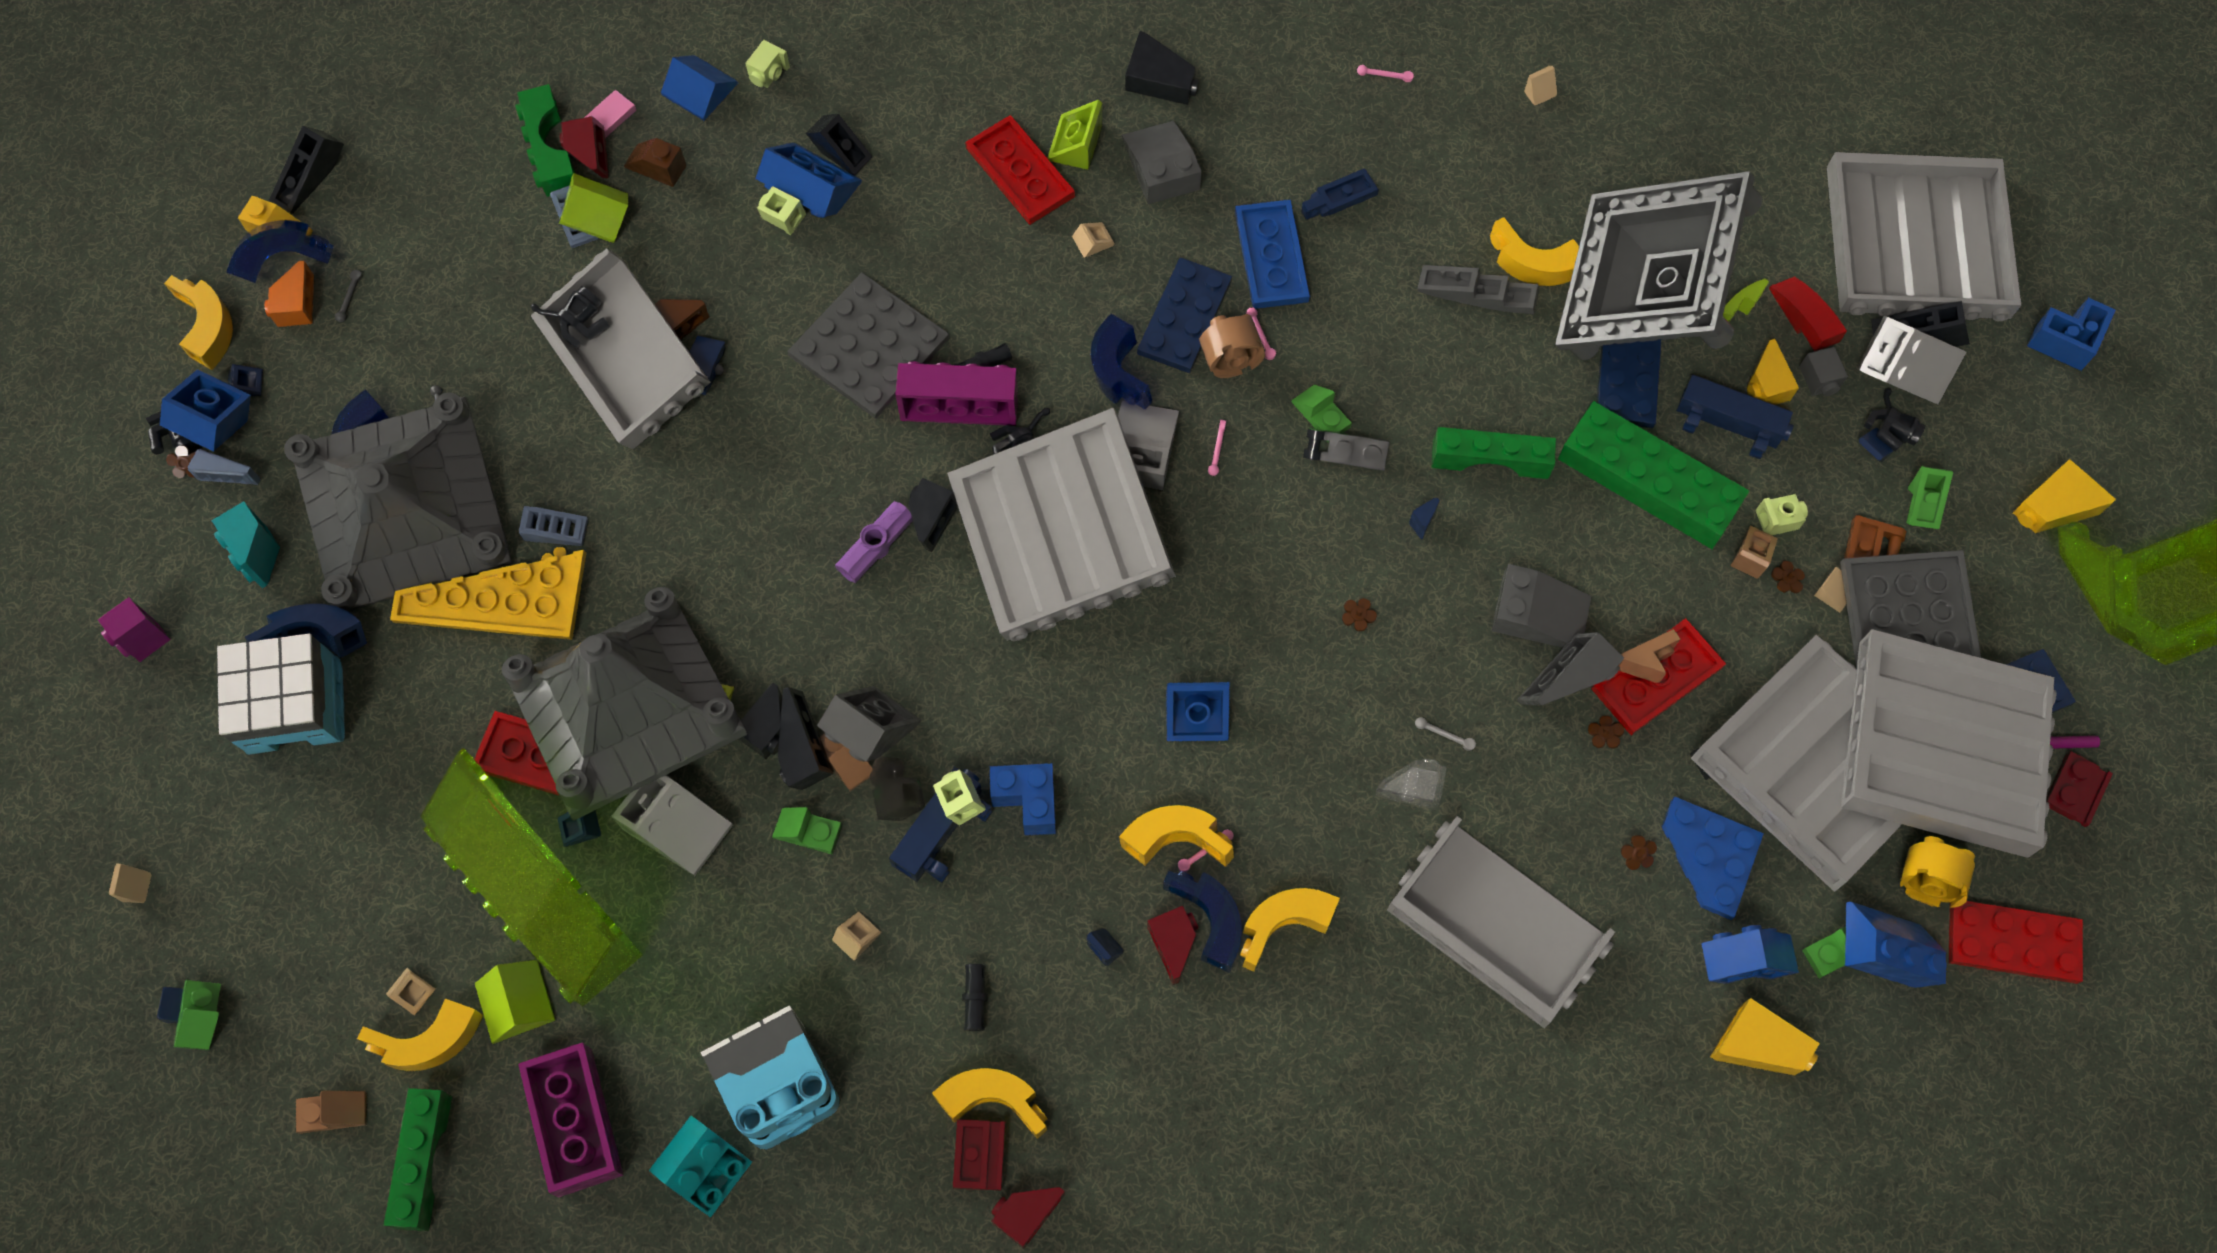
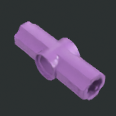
(863, 555)

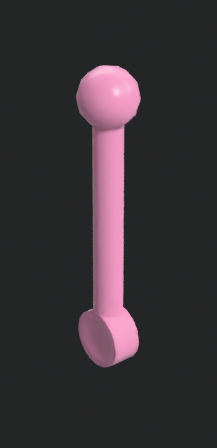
(1407, 76)
(1270, 353)
(1214, 469)
(1184, 864)

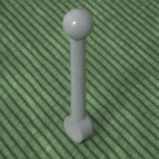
(1468, 744)

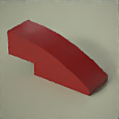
(1808, 313)

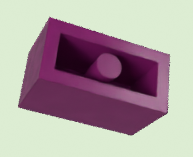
(132, 630)

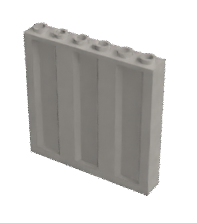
(1922, 234)
(1060, 525)
(1950, 744)
(1788, 764)

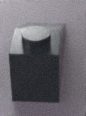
(305, 168)
(1942, 322)
(800, 746)

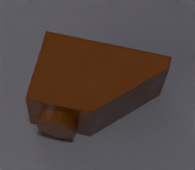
(657, 161)
(683, 314)

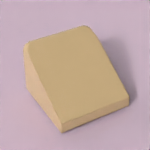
(1541, 85)
(1092, 238)
(1833, 591)
(129, 884)
(855, 935)
(410, 991)

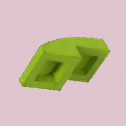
(1745, 299)

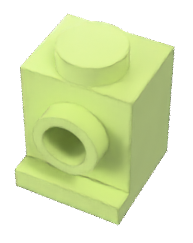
(766, 64)
(781, 210)
(1776, 520)
(958, 797)

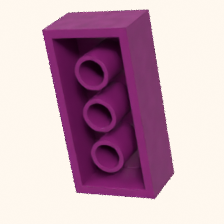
(957, 393)
(570, 1120)

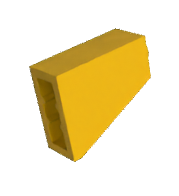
(2063, 499)
(1765, 1042)

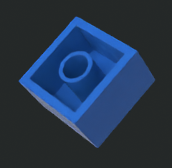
(205, 410)

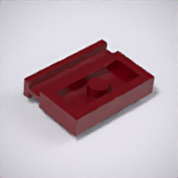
(2078, 789)
(978, 1155)

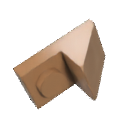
(1755, 552)
(1645, 659)
(848, 769)
(331, 1111)

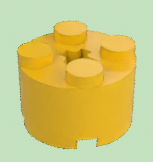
(1938, 873)

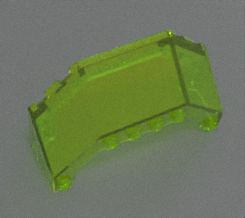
(2152, 597)
(525, 882)

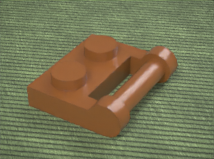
(1867, 536)

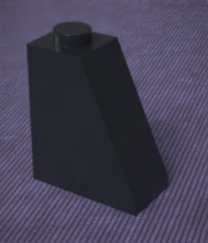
(1160, 72)

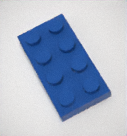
(1272, 254)

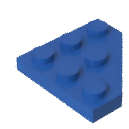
(1712, 854)

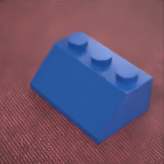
(807, 177)
(1892, 948)

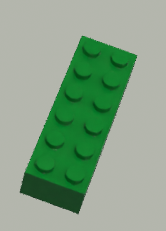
(1653, 475)

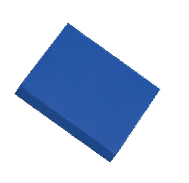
(696, 85)
(1197, 711)

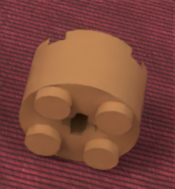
(1231, 345)

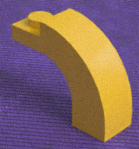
(1529, 263)
(213, 326)
(1175, 824)
(1292, 906)
(435, 1046)
(990, 1085)

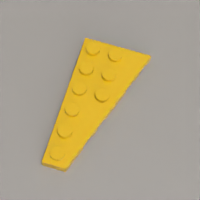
(512, 599)

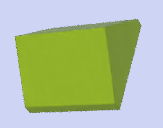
(1077, 136)
(594, 208)
(514, 999)

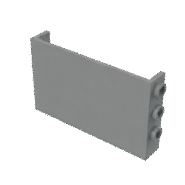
(636, 367)
(1499, 924)

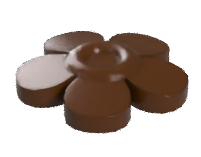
(181, 461)
(1788, 578)
(1359, 614)
(1606, 733)
(1639, 853)

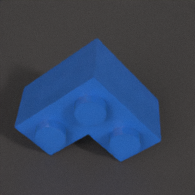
(2072, 338)
(1030, 787)
(1749, 955)

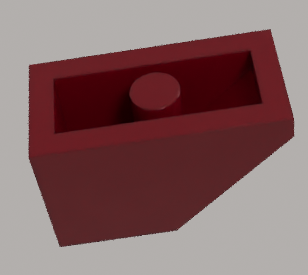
(586, 142)
(1173, 938)
(1025, 1213)

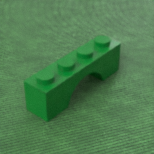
(540, 115)
(1522, 453)
(411, 1185)

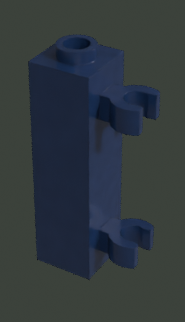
(1735, 413)
(927, 837)

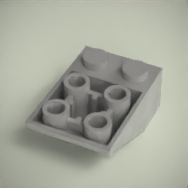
(1911, 360)
(1150, 440)
(672, 823)

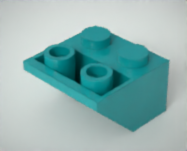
(248, 542)
(700, 1166)

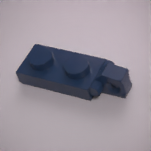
(1340, 195)

